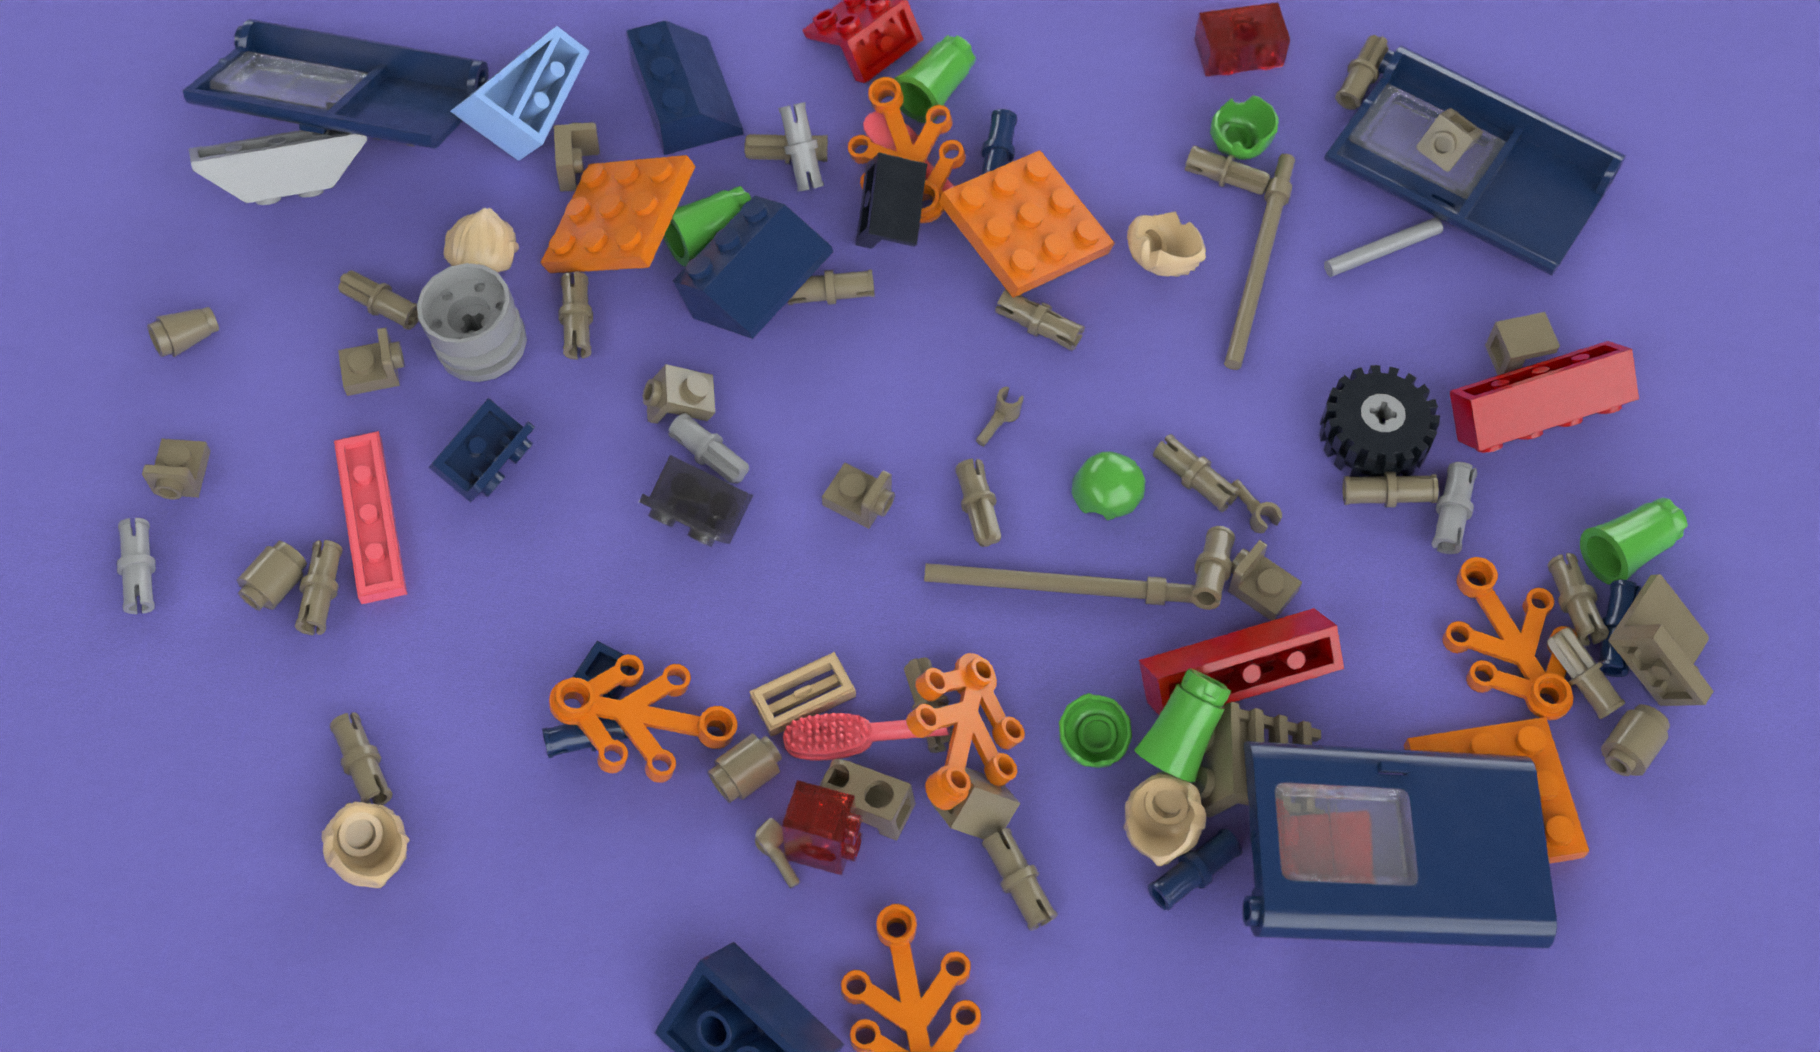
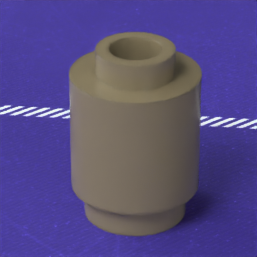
(271, 576)
(1635, 741)
(745, 767)

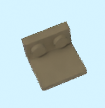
(1661, 645)

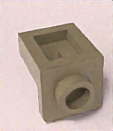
(1448, 139)
(571, 144)
(371, 365)
(178, 469)
(859, 495)
(1262, 582)

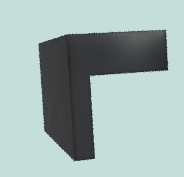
(891, 201)

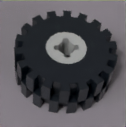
(1355, 425)

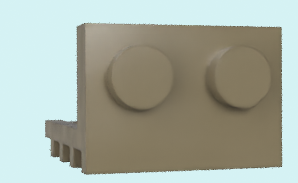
(1223, 769)

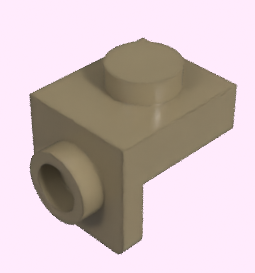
(679, 392)

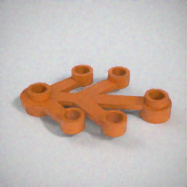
(919, 152)
(1512, 646)
(975, 682)
(635, 715)
(912, 1012)

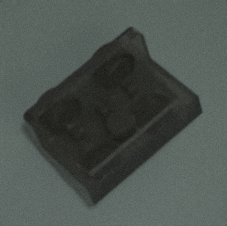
(698, 501)

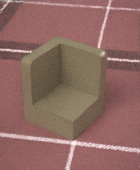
(1520, 339)
(984, 810)

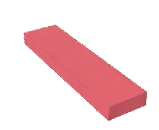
(370, 518)

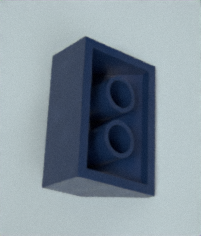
(682, 86)
(751, 267)
(740, 1008)

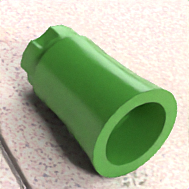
(935, 76)
(699, 221)
(1632, 540)
(1185, 726)

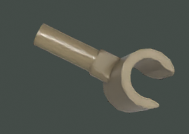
(1002, 413)
(1257, 509)
(767, 840)

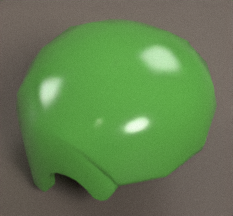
(1244, 127)
(1108, 485)
(1095, 731)

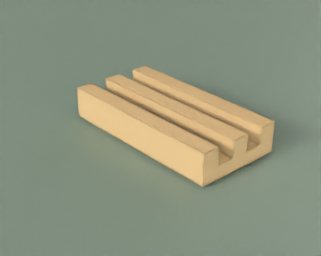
(795, 678)

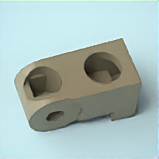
(878, 797)

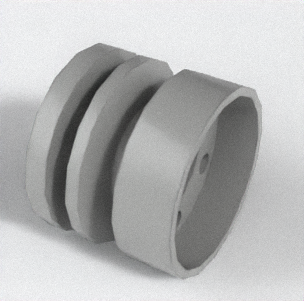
(472, 322)

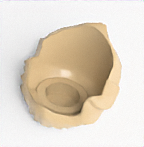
(481, 240)
(1165, 245)
(1164, 817)
(365, 844)

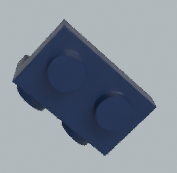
(481, 449)

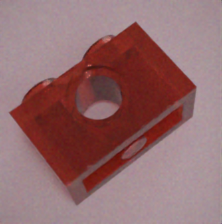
(1242, 39)
(821, 828)

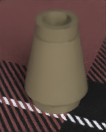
(181, 330)

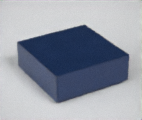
(598, 661)

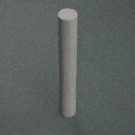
(1383, 247)

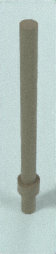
(1276, 196)
(1154, 590)

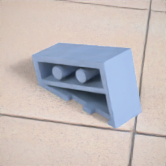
(526, 95)

